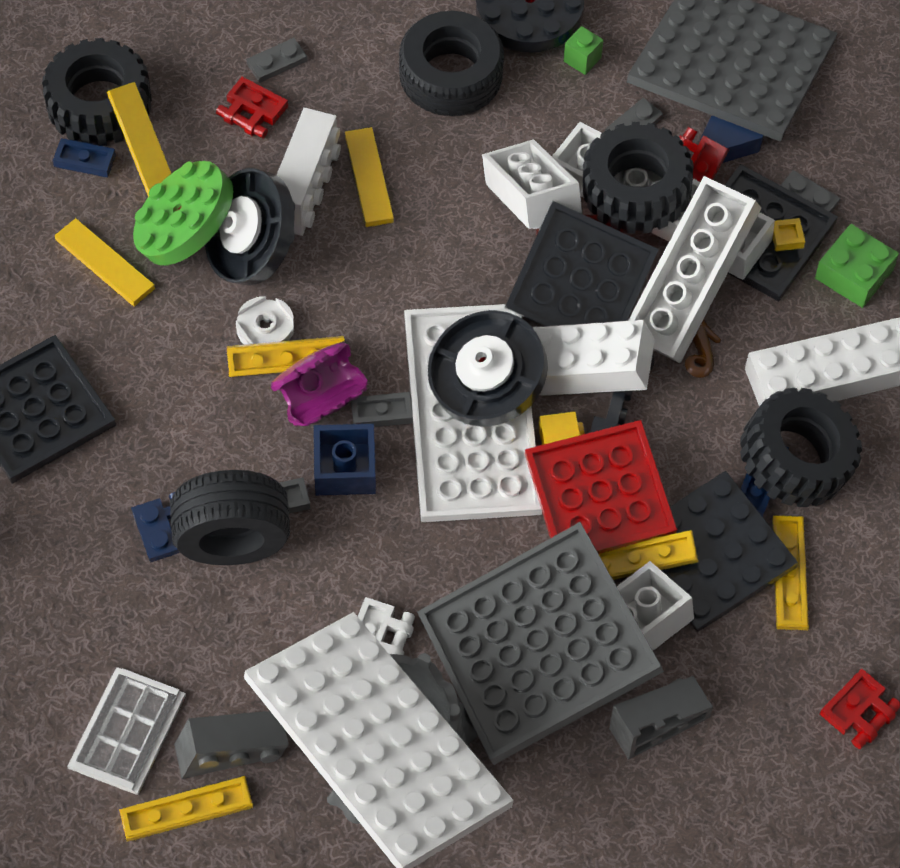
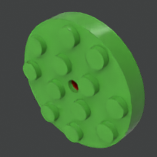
(182, 212)

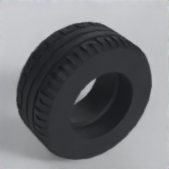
(451, 91)
(229, 517)

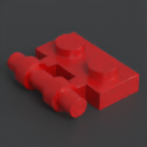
(255, 100)
(706, 155)
(853, 701)

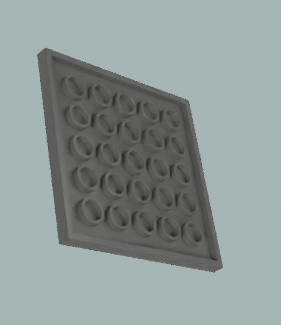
(734, 61)
(538, 643)

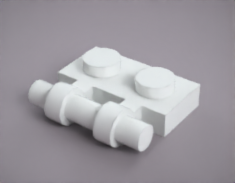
(378, 619)

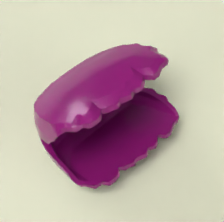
(320, 384)

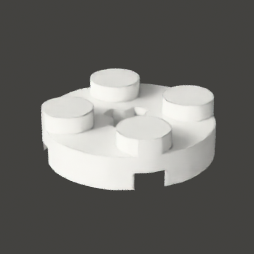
(260, 309)

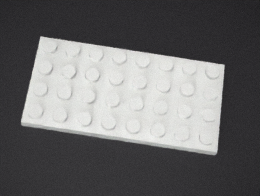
(461, 466)
(378, 741)

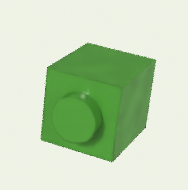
(583, 50)

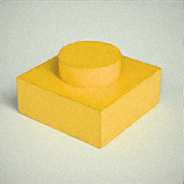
(788, 234)

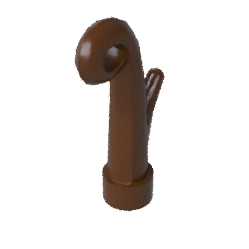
(705, 352)

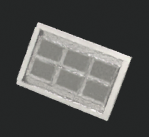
(127, 730)

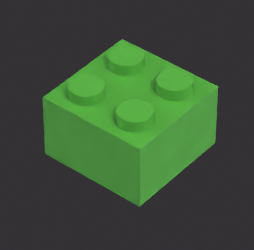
(856, 265)

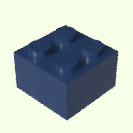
(344, 459)

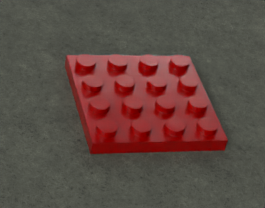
(605, 484)

